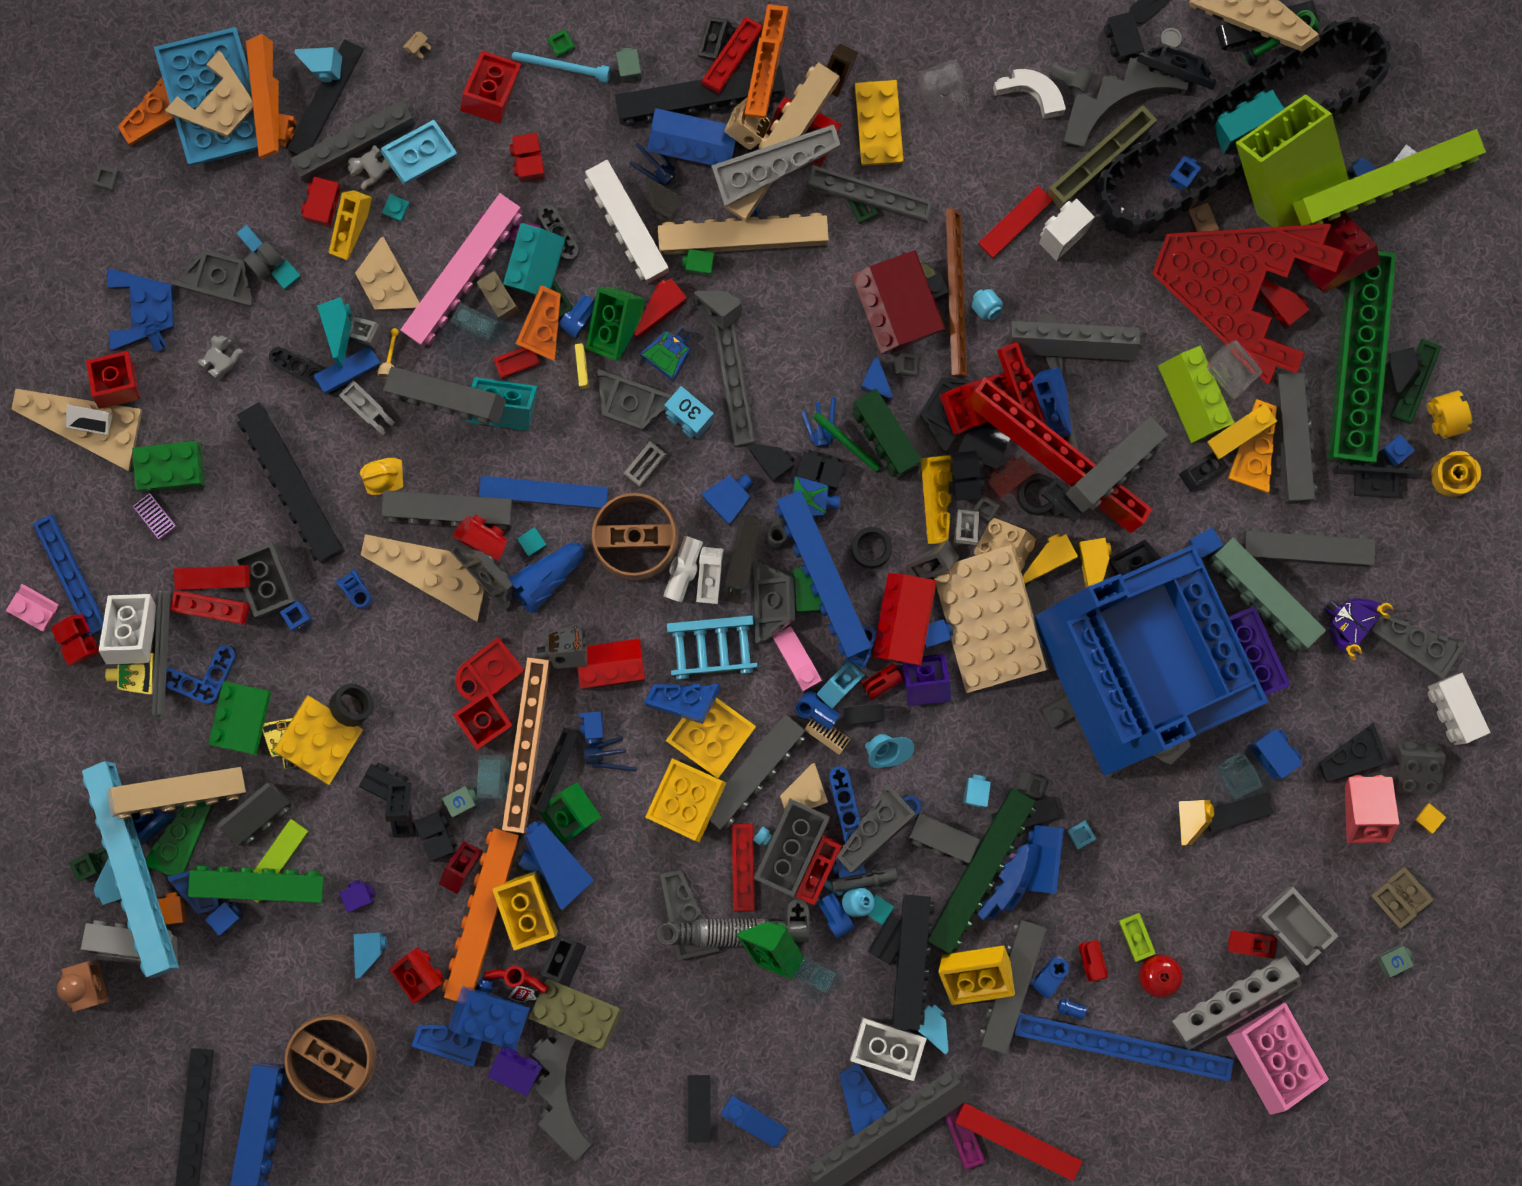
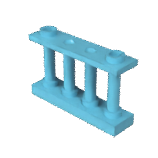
(700, 629)

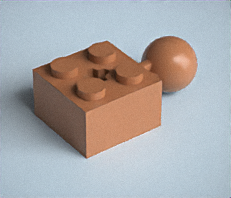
(82, 986)

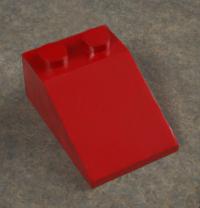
(490, 87)

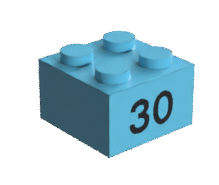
(689, 413)

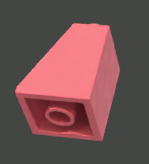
(1370, 809)

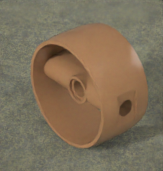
(618, 536)
(316, 1051)

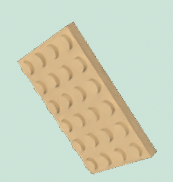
(990, 619)

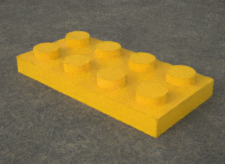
(879, 123)

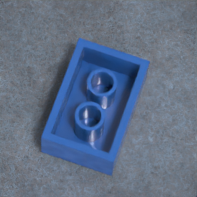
(488, 1018)

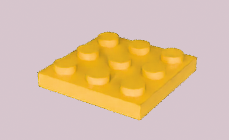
(316, 741)
(714, 741)
(685, 800)

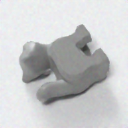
(369, 162)
(216, 357)

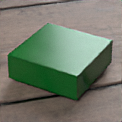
(561, 43)

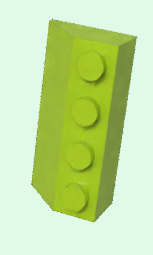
(1195, 394)

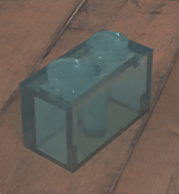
(475, 323)
(492, 777)

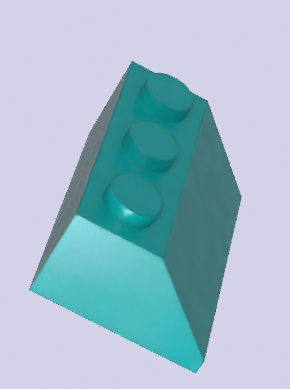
(1245, 119)
(533, 260)
(518, 405)

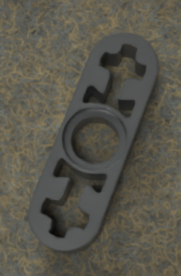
(555, 216)

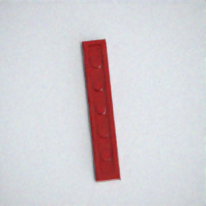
(1018, 1141)

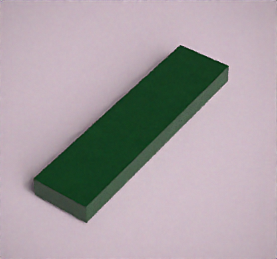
(1406, 408)

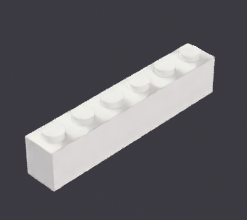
(626, 221)

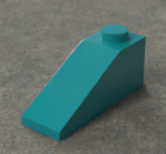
(337, 326)

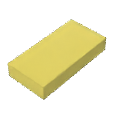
(581, 366)

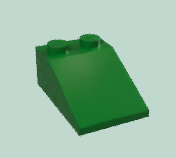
(613, 321)

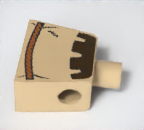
(745, 129)

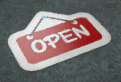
(522, 994)

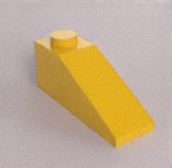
(349, 223)
(1242, 431)
(1053, 555)
(1094, 559)

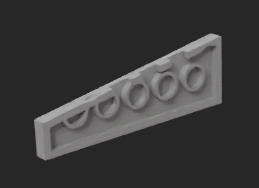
(759, 168)

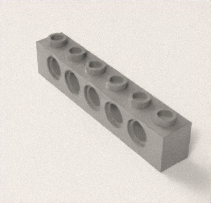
(1232, 1013)

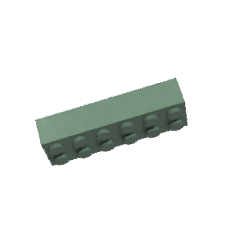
(1267, 595)

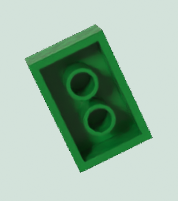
(168, 467)

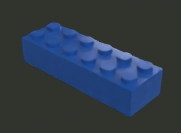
(259, 1125)

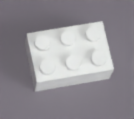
(1065, 229)
(128, 629)
(1458, 709)
(888, 1048)

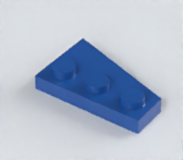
(683, 701)
(447, 1044)
(861, 1098)

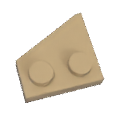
(806, 789)

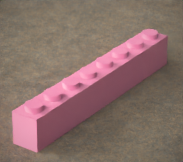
(462, 270)

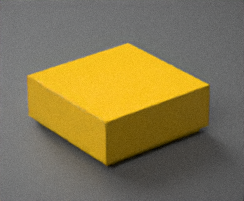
(1430, 818)

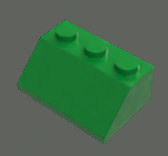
(239, 718)
(772, 948)

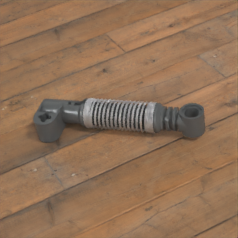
(726, 932)

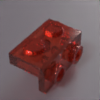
(1010, 477)

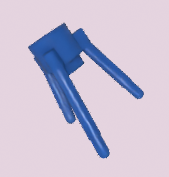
(821, 436)

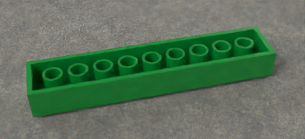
(1362, 364)

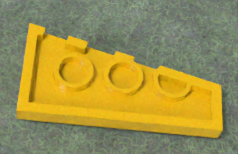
(936, 481)

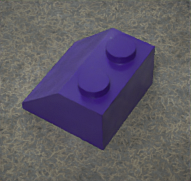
(927, 682)
(515, 1071)

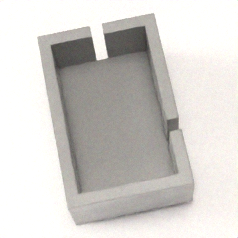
(1297, 925)

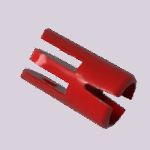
(882, 681)
(1093, 960)

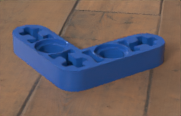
(208, 682)

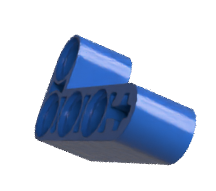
(844, 808)

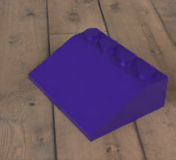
(1259, 650)

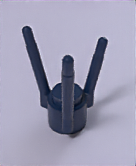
(663, 173)
(595, 754)

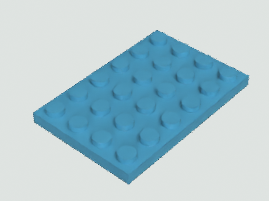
(189, 78)

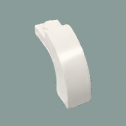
(1038, 86)

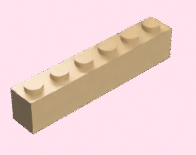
(176, 791)

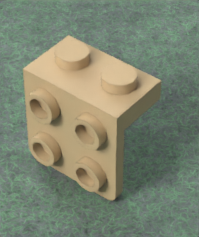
(1002, 534)

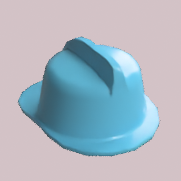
(888, 751)

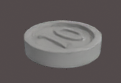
(1171, 37)

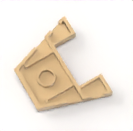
(223, 108)

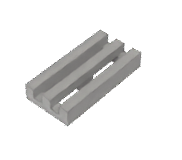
(639, 483)

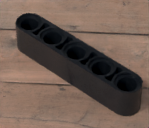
(1236, 36)

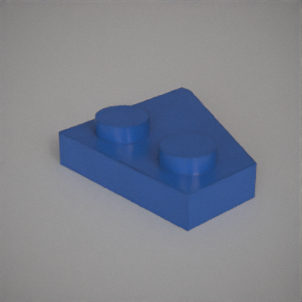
(199, 904)

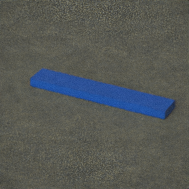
(543, 492)
(69, 573)

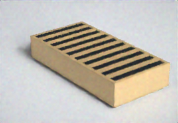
(831, 738)

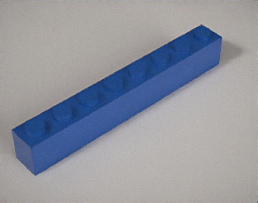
(823, 573)

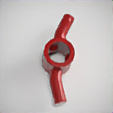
(508, 976)

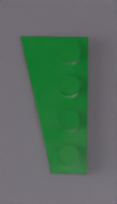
(177, 844)

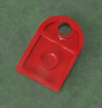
(488, 670)

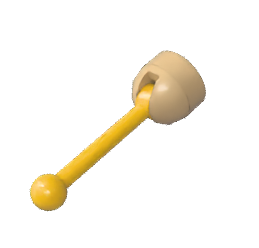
(384, 368)

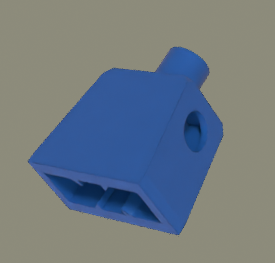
(728, 497)

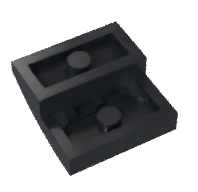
(715, 37)
(987, 442)

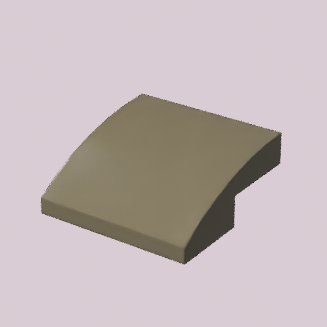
(1402, 897)

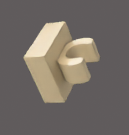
(415, 43)

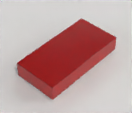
(516, 362)

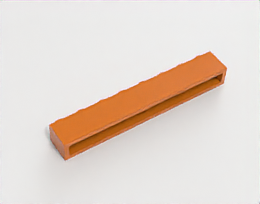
(482, 914)

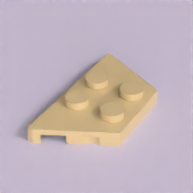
(385, 281)

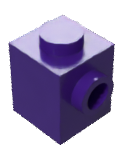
(357, 895)

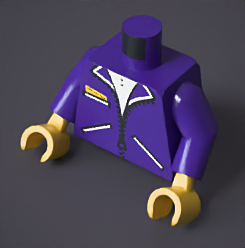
(1353, 622)

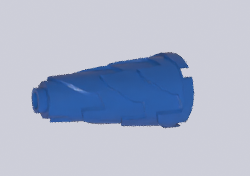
(538, 581)

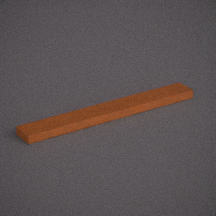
(956, 293)

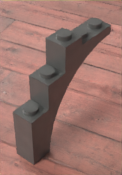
(1112, 91)
(559, 1121)

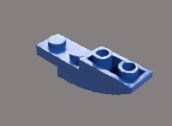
(1016, 879)

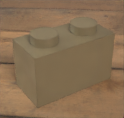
(498, 296)

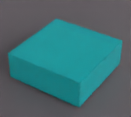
(286, 275)
(531, 542)
(881, 910)

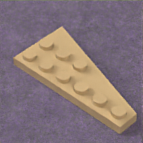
(51, 413)
(429, 570)

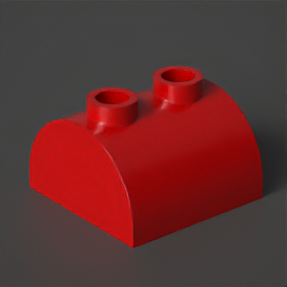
(480, 537)
(483, 720)
(416, 975)

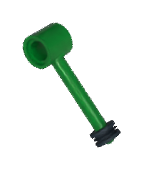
(1251, 55)

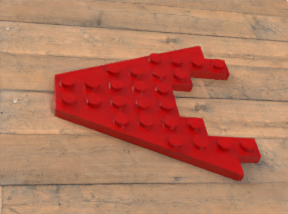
(1222, 275)

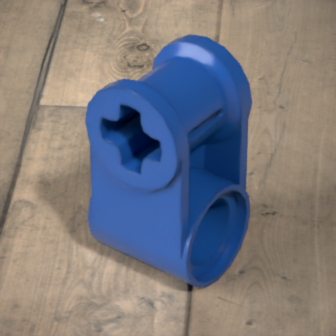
(353, 587)
(865, 655)
(1047, 980)

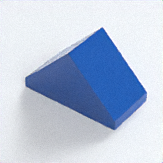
(876, 379)

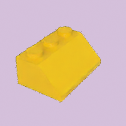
(525, 911)
(977, 975)

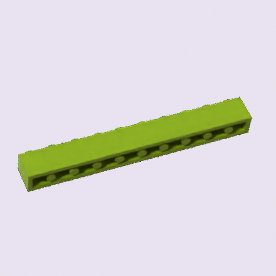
(1388, 178)

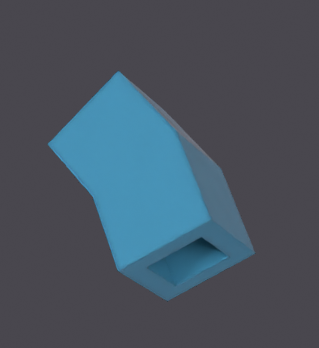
(249, 238)

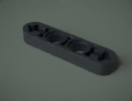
(305, 374)

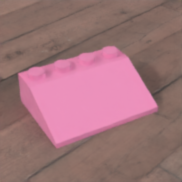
(1277, 1059)

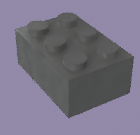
(269, 582)

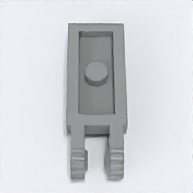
(364, 406)

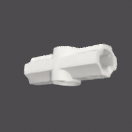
(683, 569)

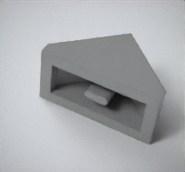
(365, 331)
(966, 527)

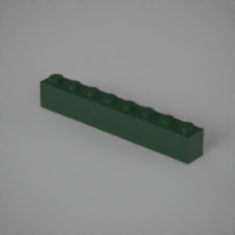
(981, 870)

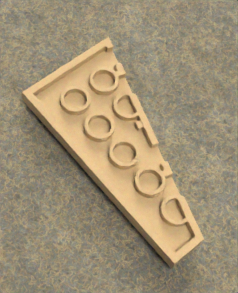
(1265, 16)

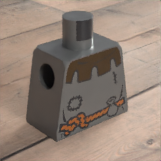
(566, 647)

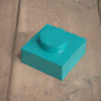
(395, 208)

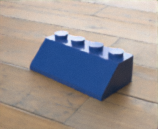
(689, 138)

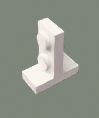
(709, 575)

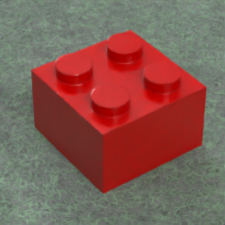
(113, 379)

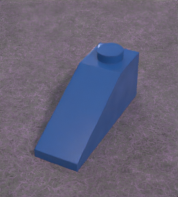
(1053, 400)
(753, 1121)

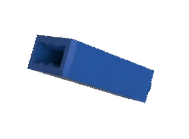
(557, 866)

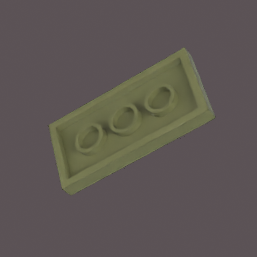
(576, 1014)

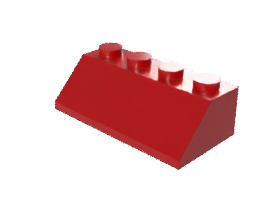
(904, 619)

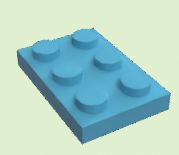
(418, 152)

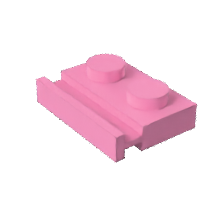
(33, 608)

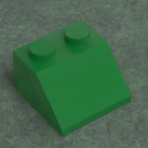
(570, 813)

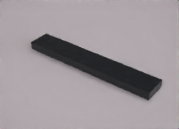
(324, 101)

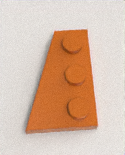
(148, 116)
(541, 324)

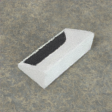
(88, 419)

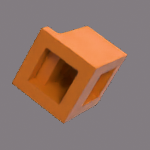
(286, 130)

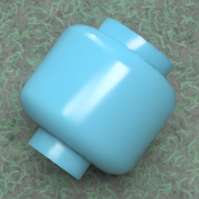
(987, 304)
(858, 902)

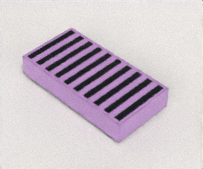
(154, 516)

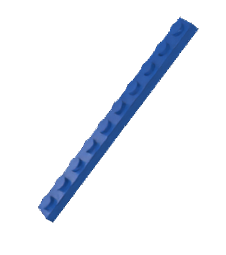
(1124, 1047)

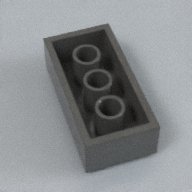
(791, 847)

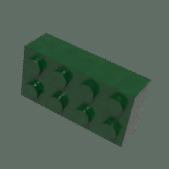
(886, 434)

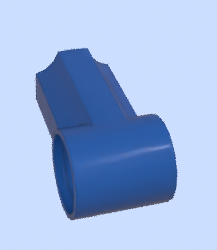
(576, 319)
(816, 710)
(837, 918)

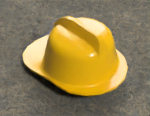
(382, 476)

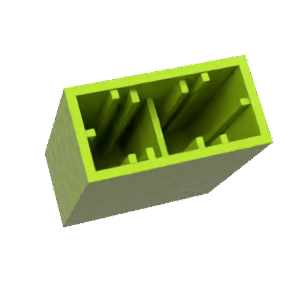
(1291, 160)

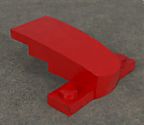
(1013, 381)

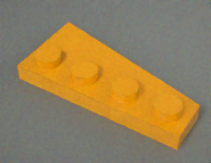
(1253, 458)

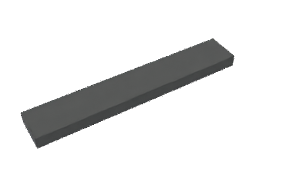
(869, 194)
(734, 385)

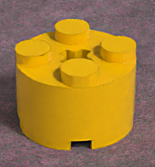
(1450, 414)
(1463, 465)

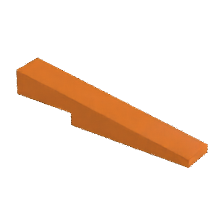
(767, 60)
(264, 94)

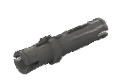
(868, 879)

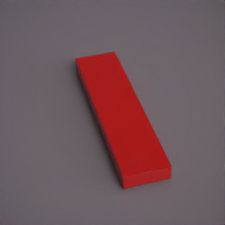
(732, 55)
(1015, 222)
(211, 577)
(209, 607)
(743, 867)

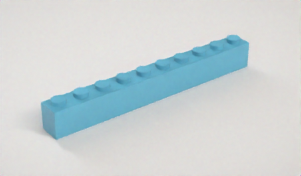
(131, 875)

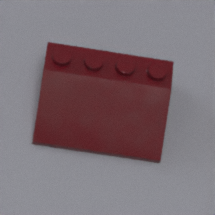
(1358, 257)
(898, 302)

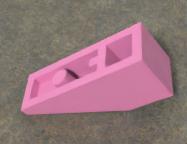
(797, 659)

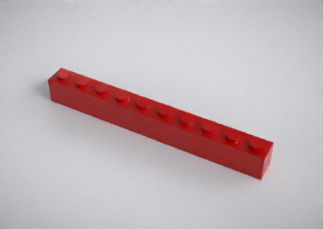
(1051, 450)

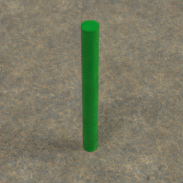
(846, 441)

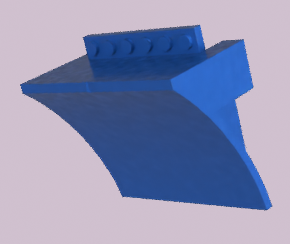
(1148, 659)

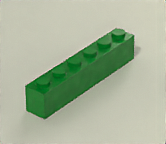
(256, 885)

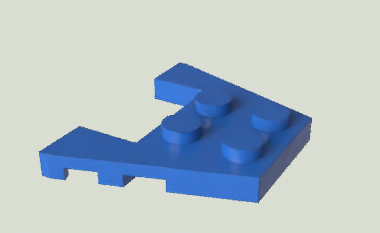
(150, 303)

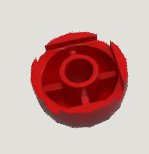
(1150, 975)

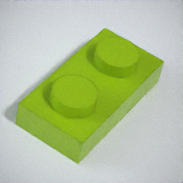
(1137, 937)

